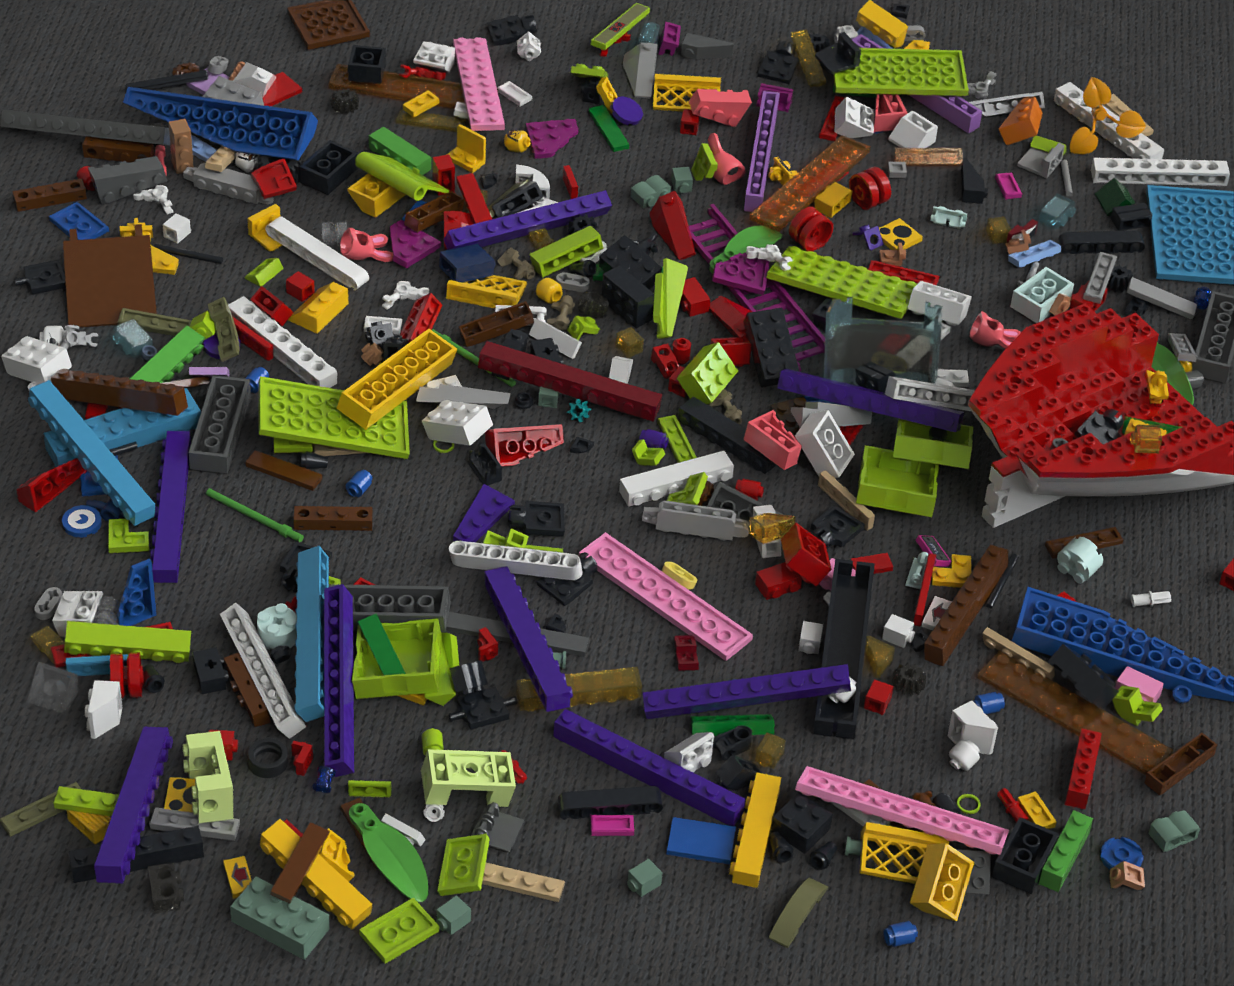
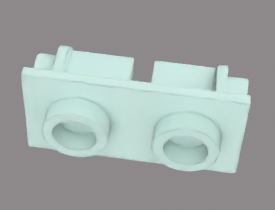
(941, 215)
(917, 571)

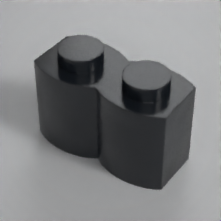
(469, 677)

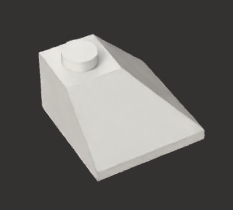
(255, 78)

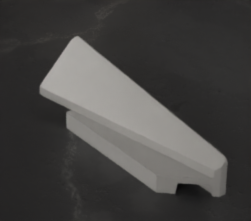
(1005, 104)
(488, 398)
(842, 414)

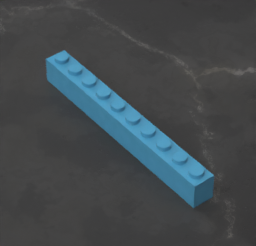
(91, 453)
(309, 673)

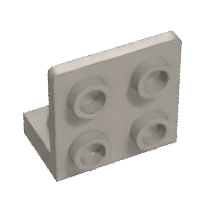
(1041, 161)

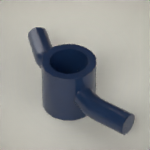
(108, 509)

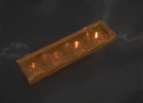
(929, 156)

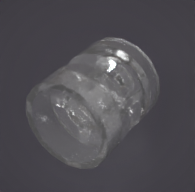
(333, 232)
(107, 611)

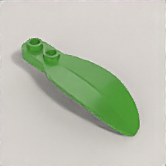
(752, 236)
(1166, 361)
(391, 853)

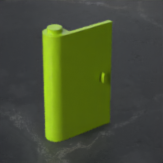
(397, 175)

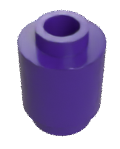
(654, 438)

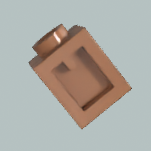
(1017, 245)
(893, 257)
(1060, 304)
(1128, 875)

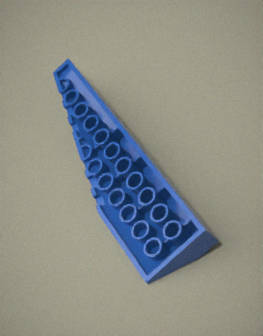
(232, 124)
(1051, 621)

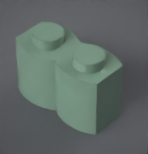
(648, 192)
(1174, 830)

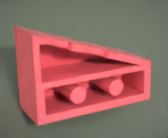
(720, 106)
(888, 112)
(773, 440)

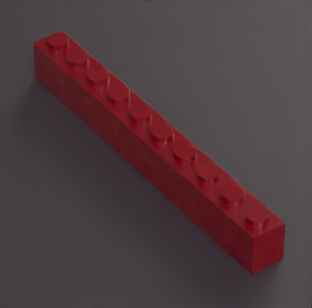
(570, 381)

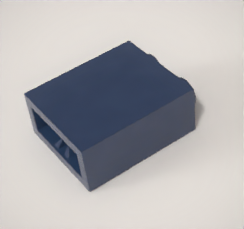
(466, 263)

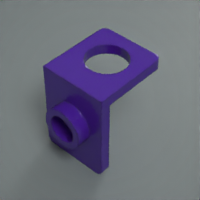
(867, 232)

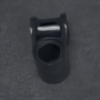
(734, 741)

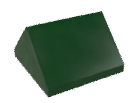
(1113, 195)

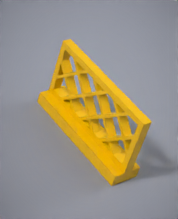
(680, 83)
(490, 296)
(900, 838)

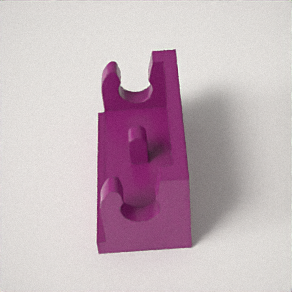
(669, 38)
(785, 96)

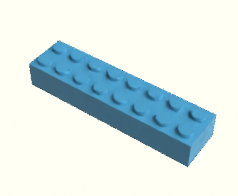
(128, 426)

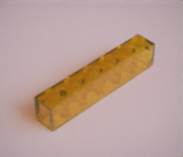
(588, 688)

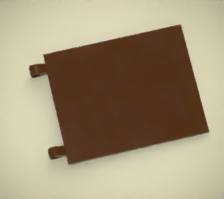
(106, 277)

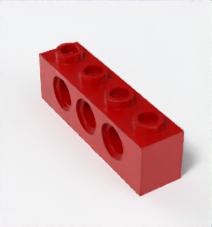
(1083, 769)

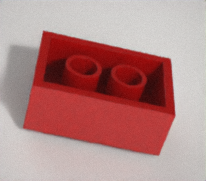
(805, 554)

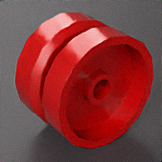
(870, 188)
(811, 229)
(127, 675)

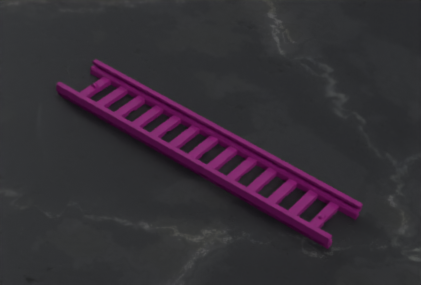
(779, 292)

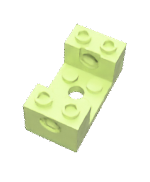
(209, 768)
(447, 771)

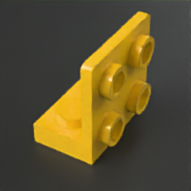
(470, 149)
(258, 223)

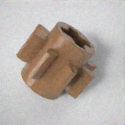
(372, 354)

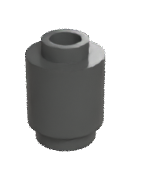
(1195, 378)

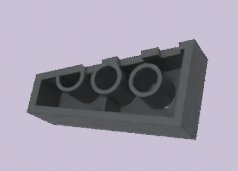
(126, 178)

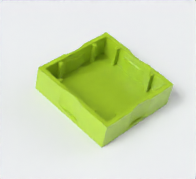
(914, 444)
(897, 482)
(418, 651)

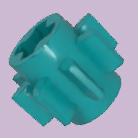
(583, 406)

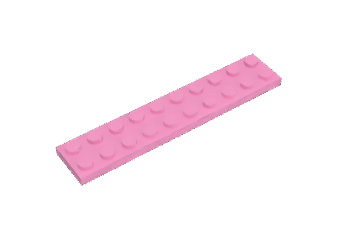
(478, 84)
(667, 597)
(902, 810)

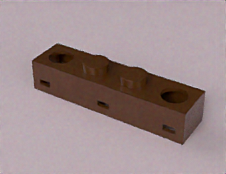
(109, 150)
(42, 195)
(426, 216)
(488, 327)
(337, 517)
(247, 691)
(1180, 764)

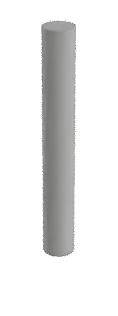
(1066, 177)

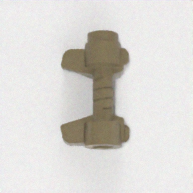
(524, 268)
(565, 307)
(731, 411)

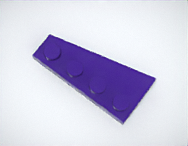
(482, 514)

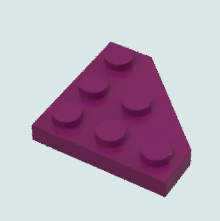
(550, 136)
(410, 245)
(742, 273)

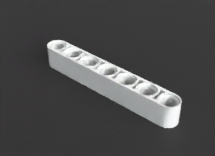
(317, 253)
(517, 560)

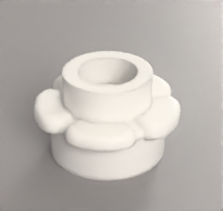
(434, 816)

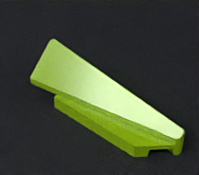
(667, 296)
(448, 659)

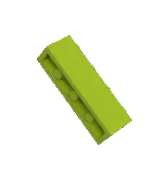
(566, 251)

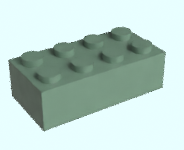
(291, 926)

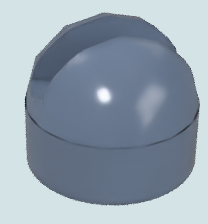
(148, 348)

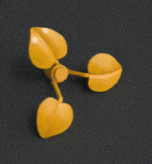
(1095, 94)

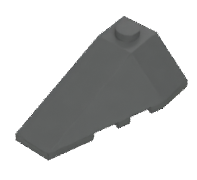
(732, 499)

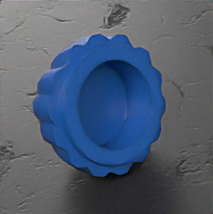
(1182, 694)

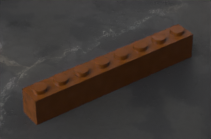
(120, 392)
(966, 605)

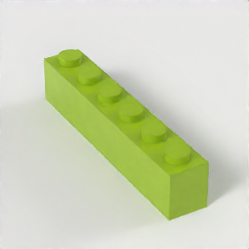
(112, 639)

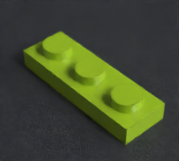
(85, 801)

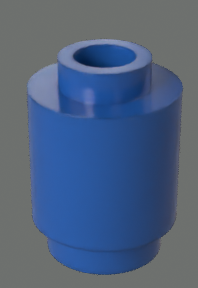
(254, 377)
(359, 483)
(990, 702)
(900, 934)

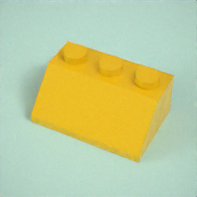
(882, 24)
(374, 195)
(321, 307)
(942, 881)

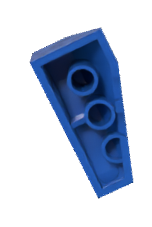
(138, 595)

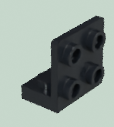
(842, 57)

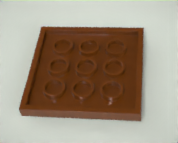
(328, 22)

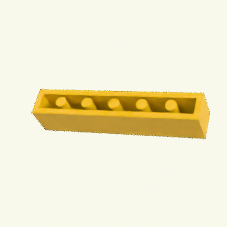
(756, 830)
(321, 880)

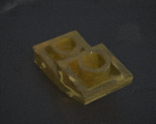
(540, 238)
(45, 640)

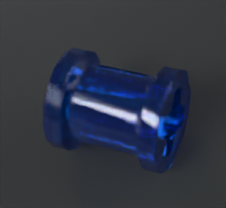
(1202, 297)
(324, 779)

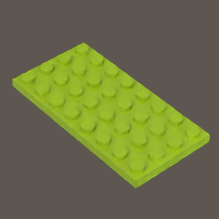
(905, 73)
(842, 280)
(311, 416)

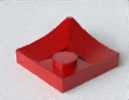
(274, 179)

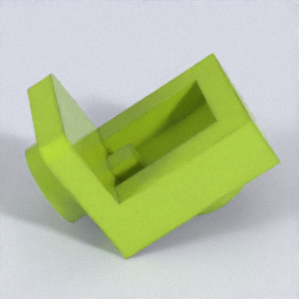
(582, 325)
(647, 455)

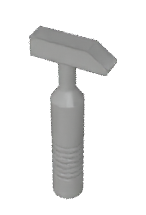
(1032, 272)

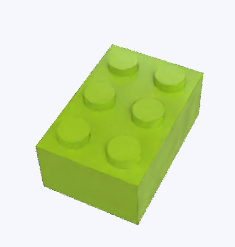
(707, 373)

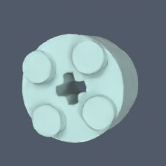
(1079, 559)
(277, 626)

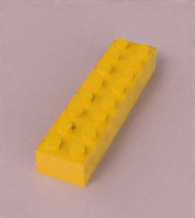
(396, 379)

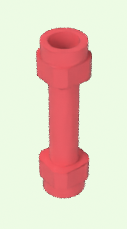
(160, 153)

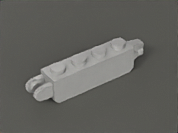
(227, 183)
(696, 520)

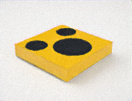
(899, 232)
(180, 794)

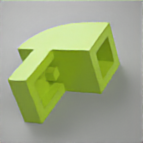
(513, 539)
(1132, 707)

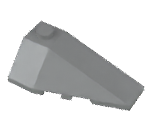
(640, 68)

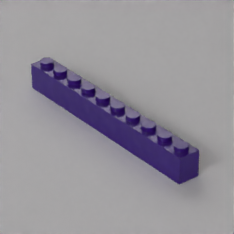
(522, 223)
(870, 400)
(171, 507)
(527, 639)
(338, 680)
(747, 691)
(649, 768)
(133, 805)

